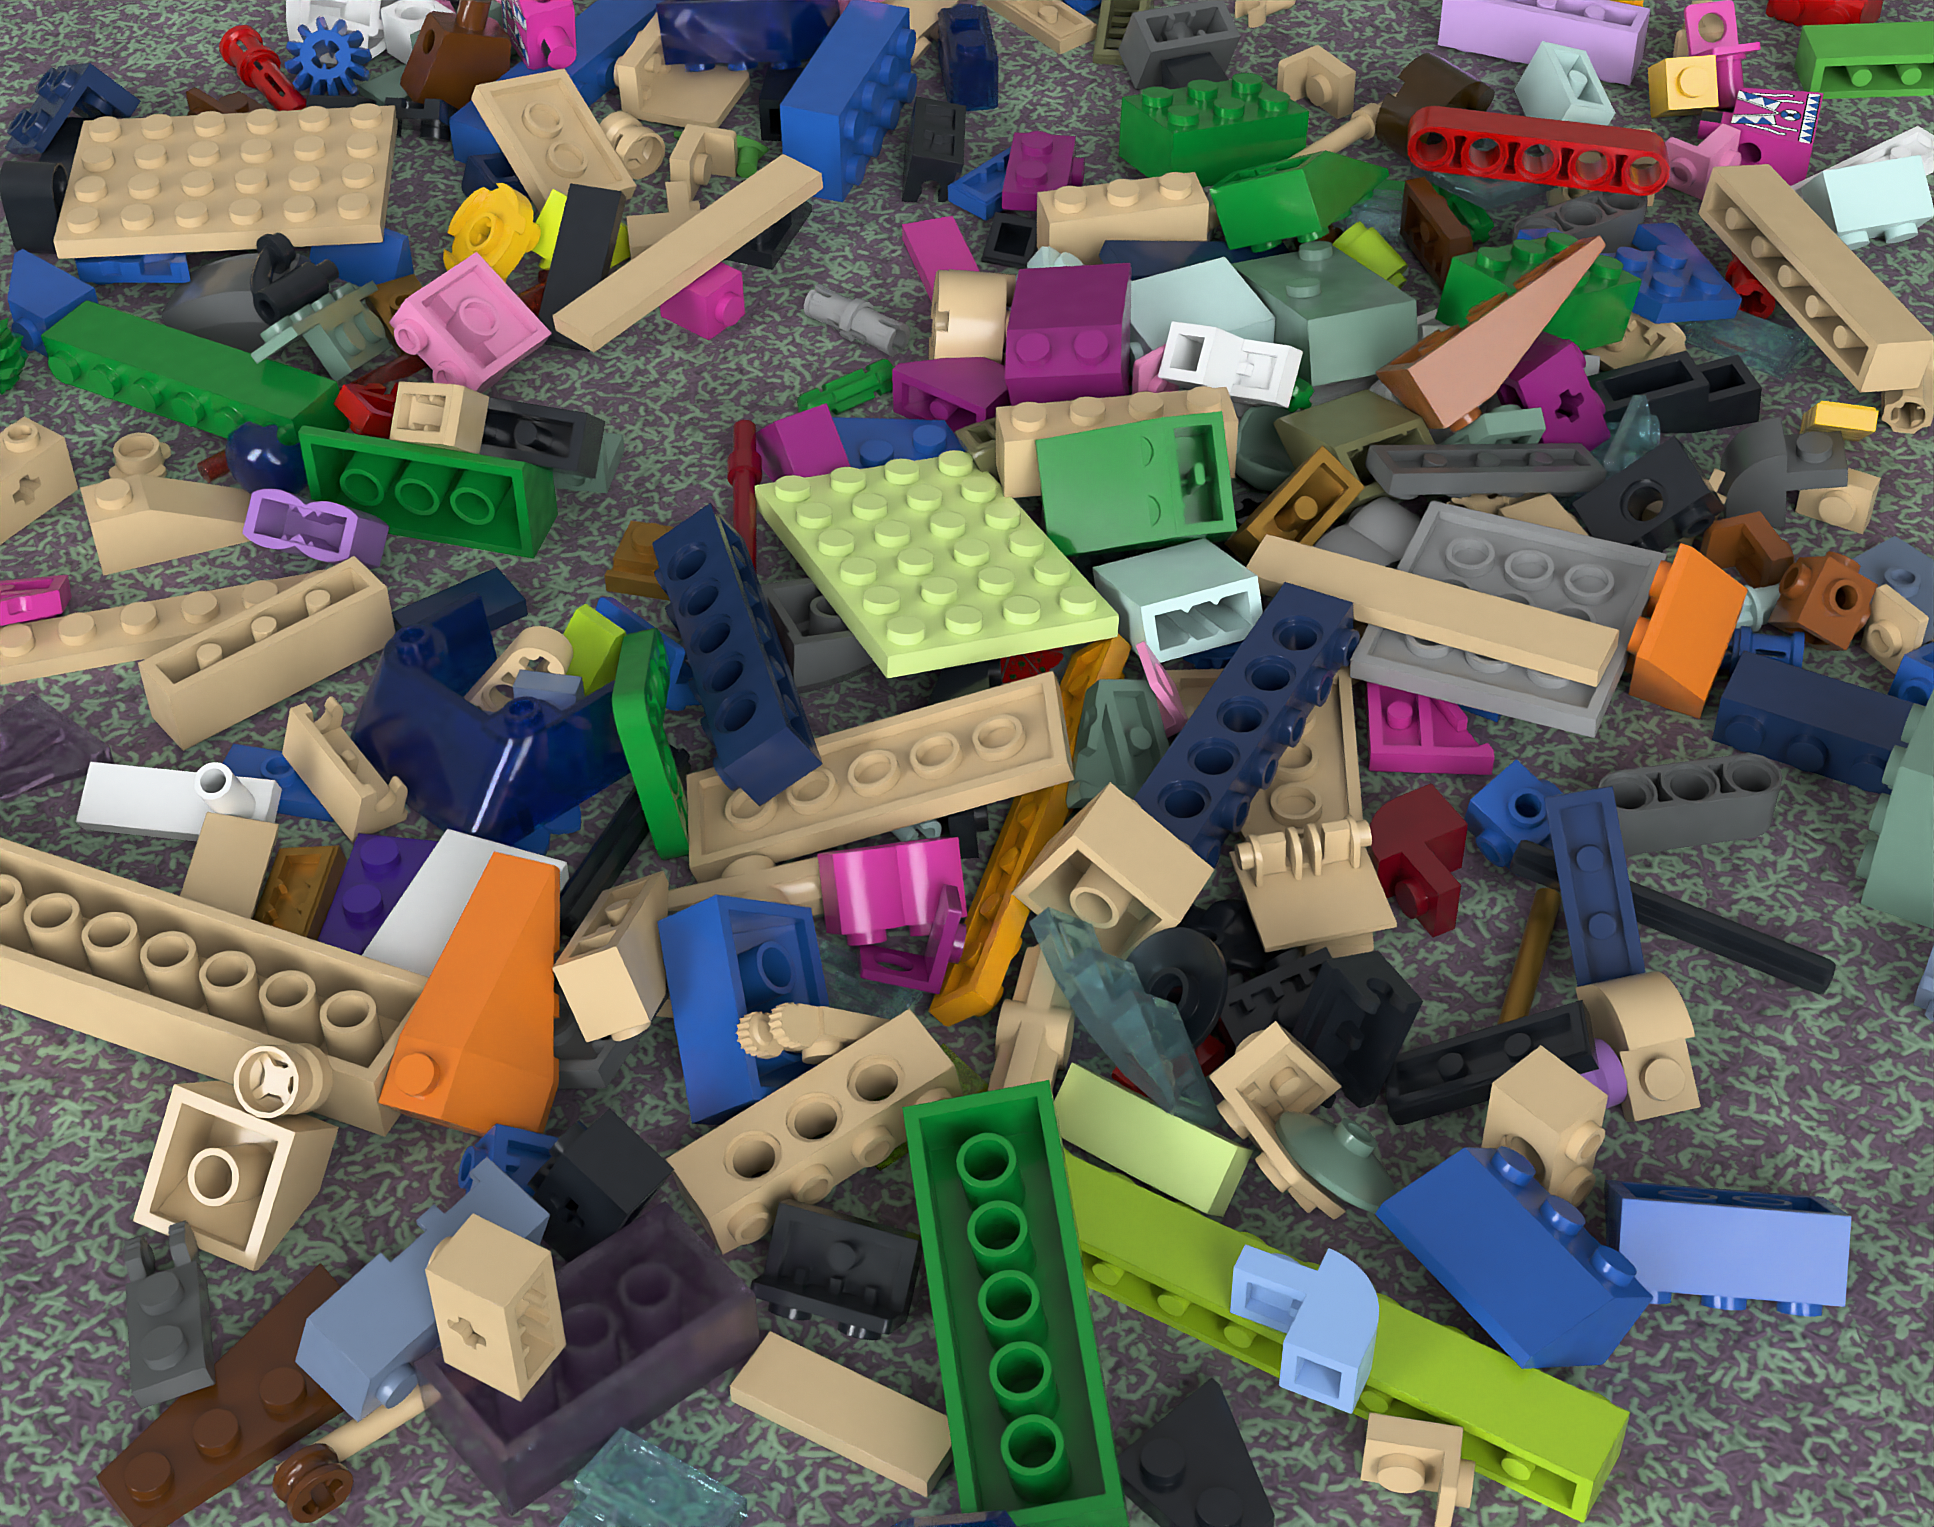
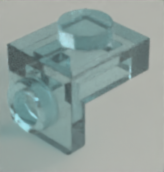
(1381, 212)

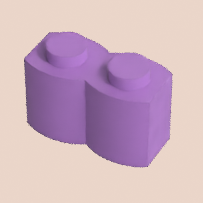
(314, 528)

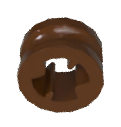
(312, 1482)

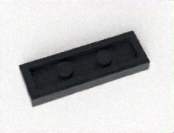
(581, 252)
(1464, 1067)

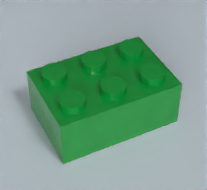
(1210, 128)
(1591, 314)

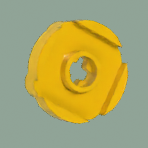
(508, 220)

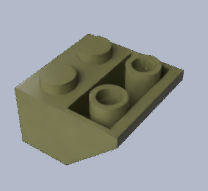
(1347, 430)

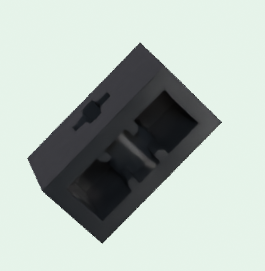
(596, 1183)

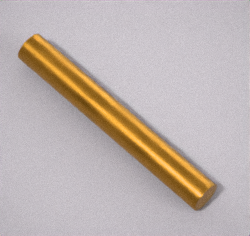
(1531, 955)

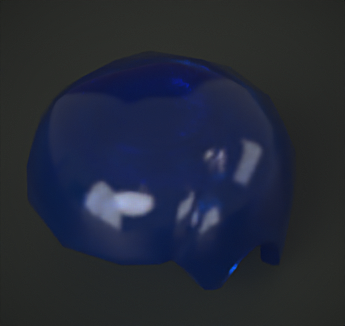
(263, 462)

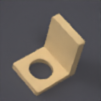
(1893, 628)

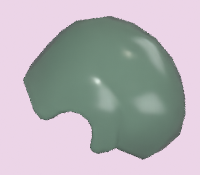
(1260, 452)

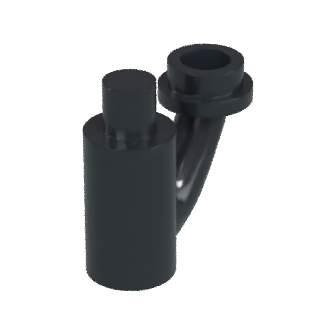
(294, 289)

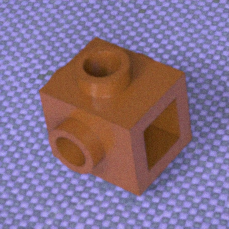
(1824, 601)

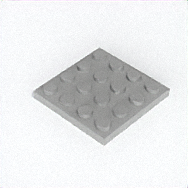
(1525, 565)

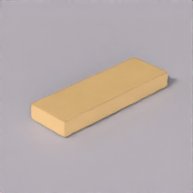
(845, 1413)

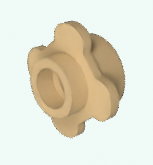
(139, 455)

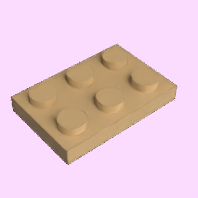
(550, 135)

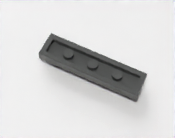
(1484, 469)

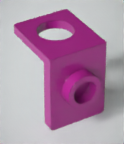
(925, 971)

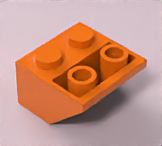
(1688, 634)

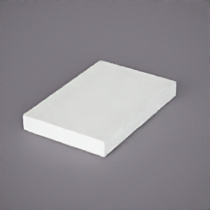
(436, 899)

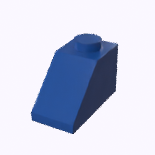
(41, 297)

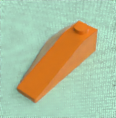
(485, 1020)

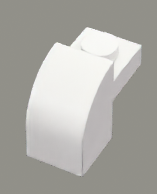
(1217, 358)

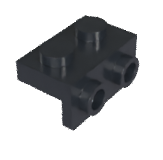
(839, 1270)

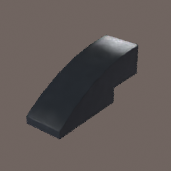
(1683, 393)

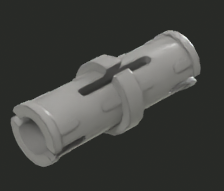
(856, 320)

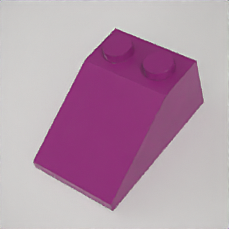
(1069, 333)

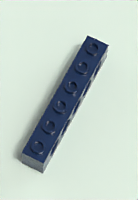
(734, 657)
(1250, 718)

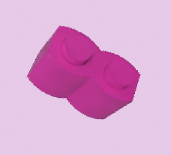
(888, 887)

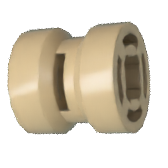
(636, 145)
(267, 1074)

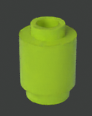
(1373, 252)

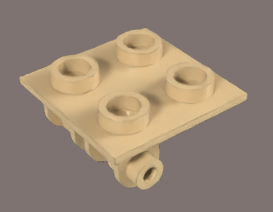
(1311, 885)

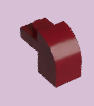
(1413, 852)

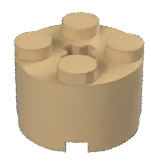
(970, 314)

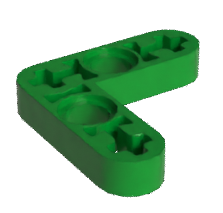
(639, 714)

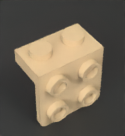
(669, 92)
(1259, 1084)

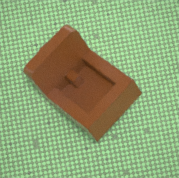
(1750, 546)

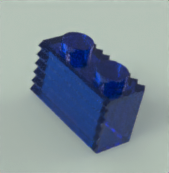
(968, 57)

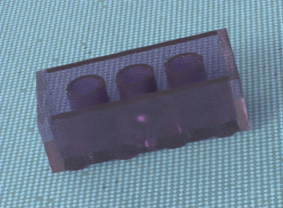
(642, 1329)

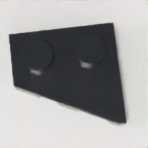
(1196, 1468)

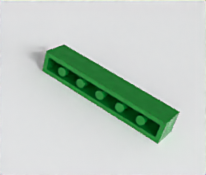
(186, 375)

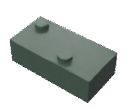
(1332, 311)

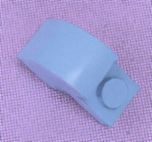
(1326, 1318)

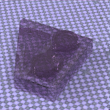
(43, 747)

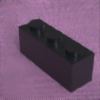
(543, 436)

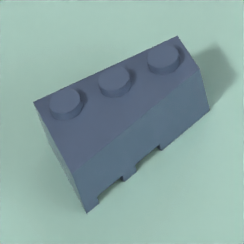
(384, 1317)

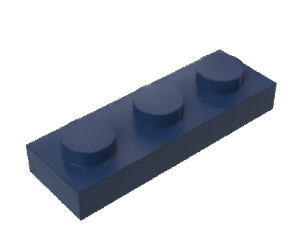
(1594, 885)

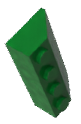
(433, 490)

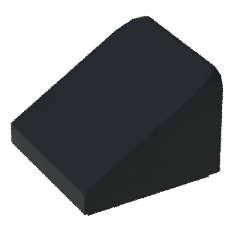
(1011, 241)

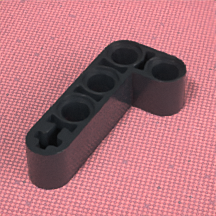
(36, 190)

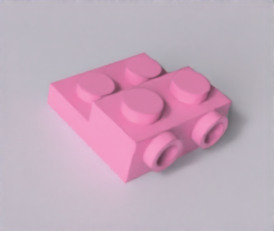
(468, 326)

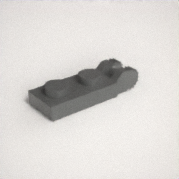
(168, 1320)

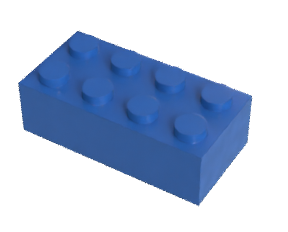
(850, 95)

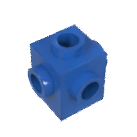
(1510, 811)

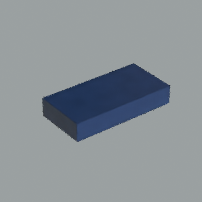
(500, 599)

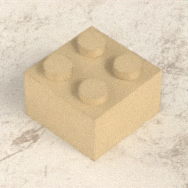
(1116, 873)

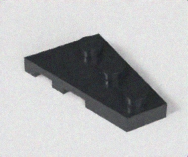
(428, 118)

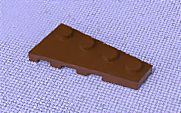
(230, 1427)

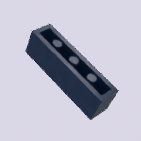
(1811, 721)

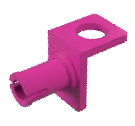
(1727, 49)

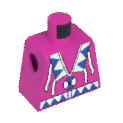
(541, 31)
(1774, 128)

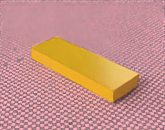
(1852, 420)

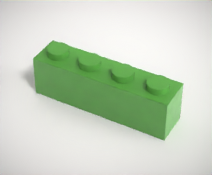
(1867, 59)

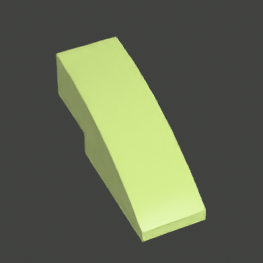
(1149, 1142)

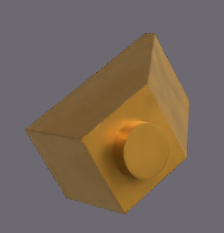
(1300, 506)

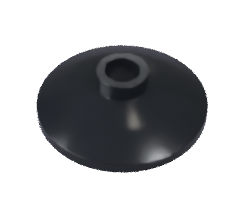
(1186, 971)

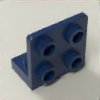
(65, 89)

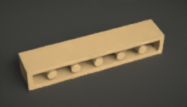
(1817, 278)

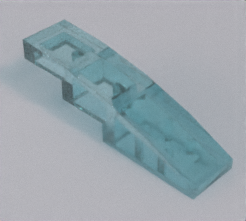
(1131, 1026)

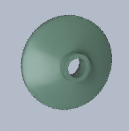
(1337, 1157)

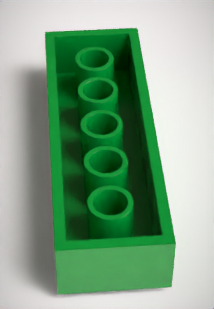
(1013, 1310)

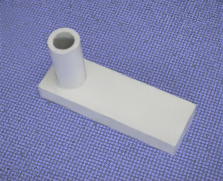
(170, 801)

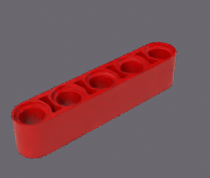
(1556, 168)

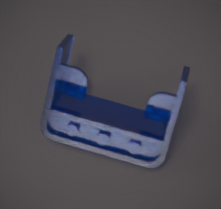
(474, 769)

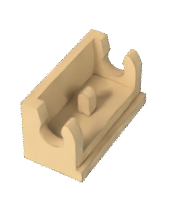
(341, 773)
(230, 863)

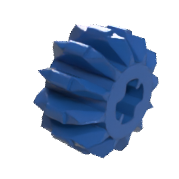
(348, 56)

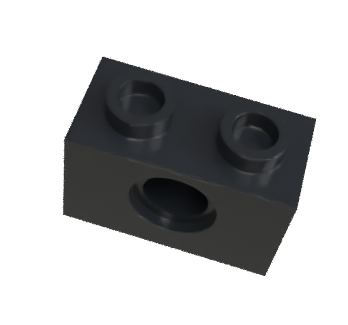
(1663, 474)

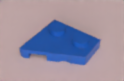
(134, 269)

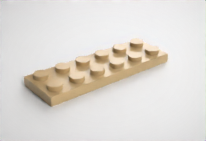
(890, 777)

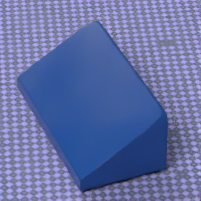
(369, 261)

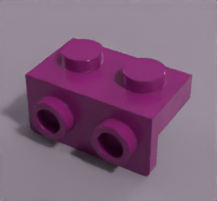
(1038, 165)

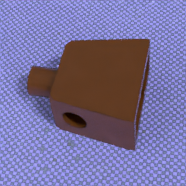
(456, 54)

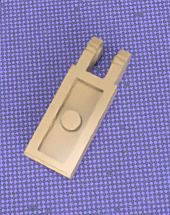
(804, 1030)

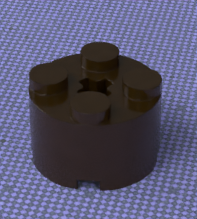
(1428, 83)

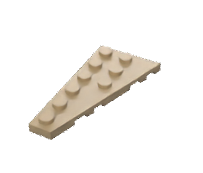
(1312, 782)

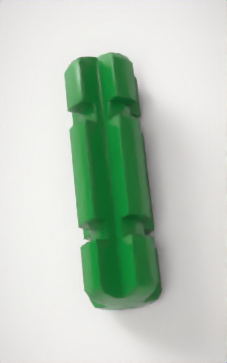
(850, 389)

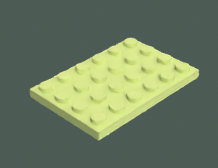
(933, 564)

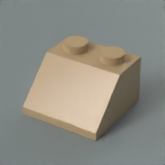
(232, 1173)

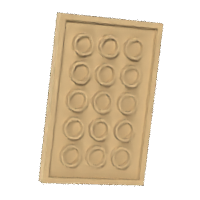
(228, 181)

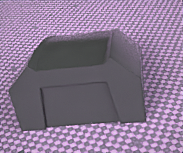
(221, 304)
(813, 636)

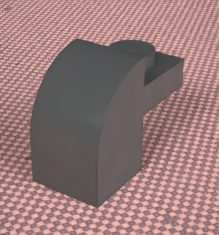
(1767, 463)

